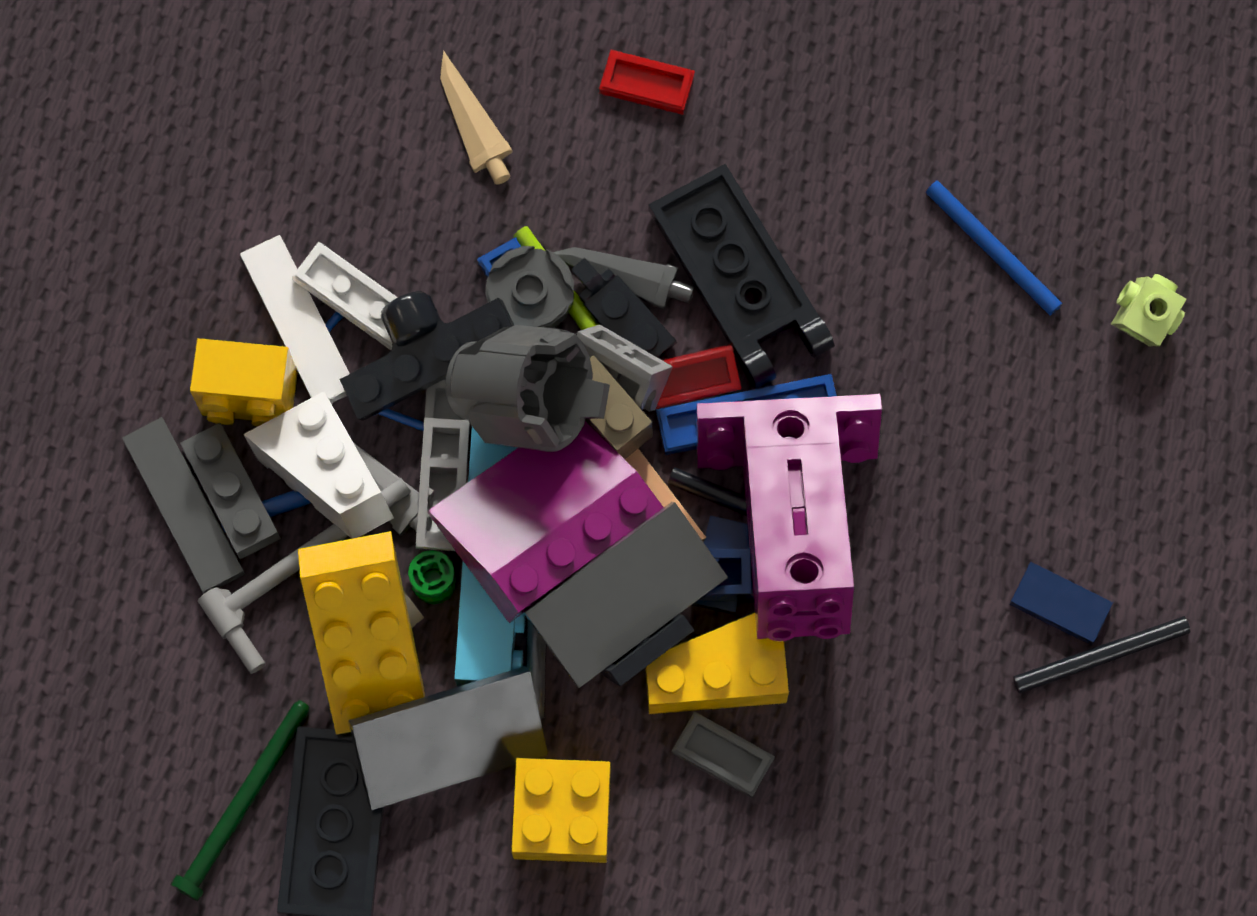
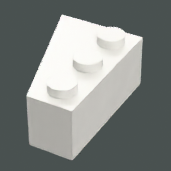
(322, 464)

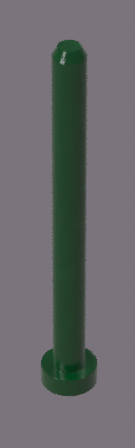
(241, 802)

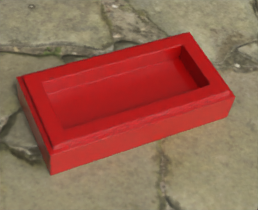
(647, 82)
(700, 376)

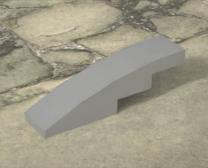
(441, 463)

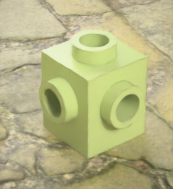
(1135, 314)

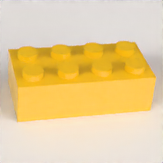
(360, 626)

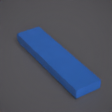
(679, 422)

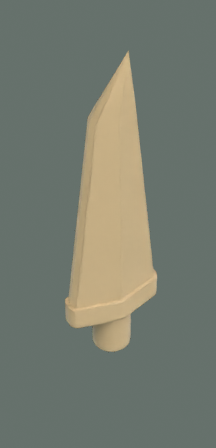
(479, 134)

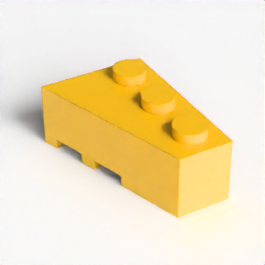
(719, 671)

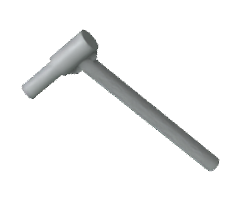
(226, 608)

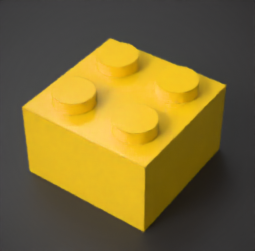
(242, 381)
(561, 810)

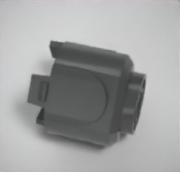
(526, 387)

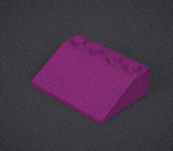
(543, 517)

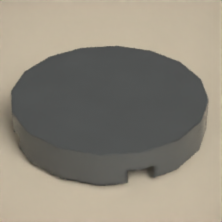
(532, 286)

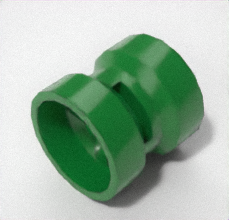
(431, 585)

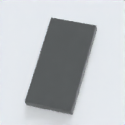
(625, 594)

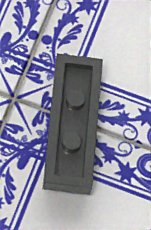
(230, 491)

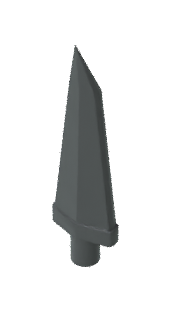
(646, 279)

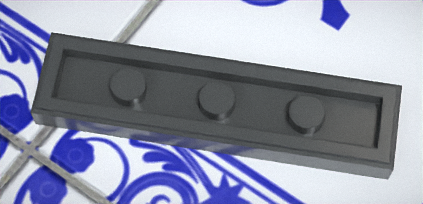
(183, 505)

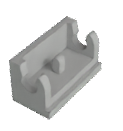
(633, 368)

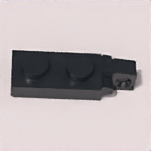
(622, 310)

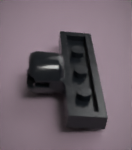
(419, 350)

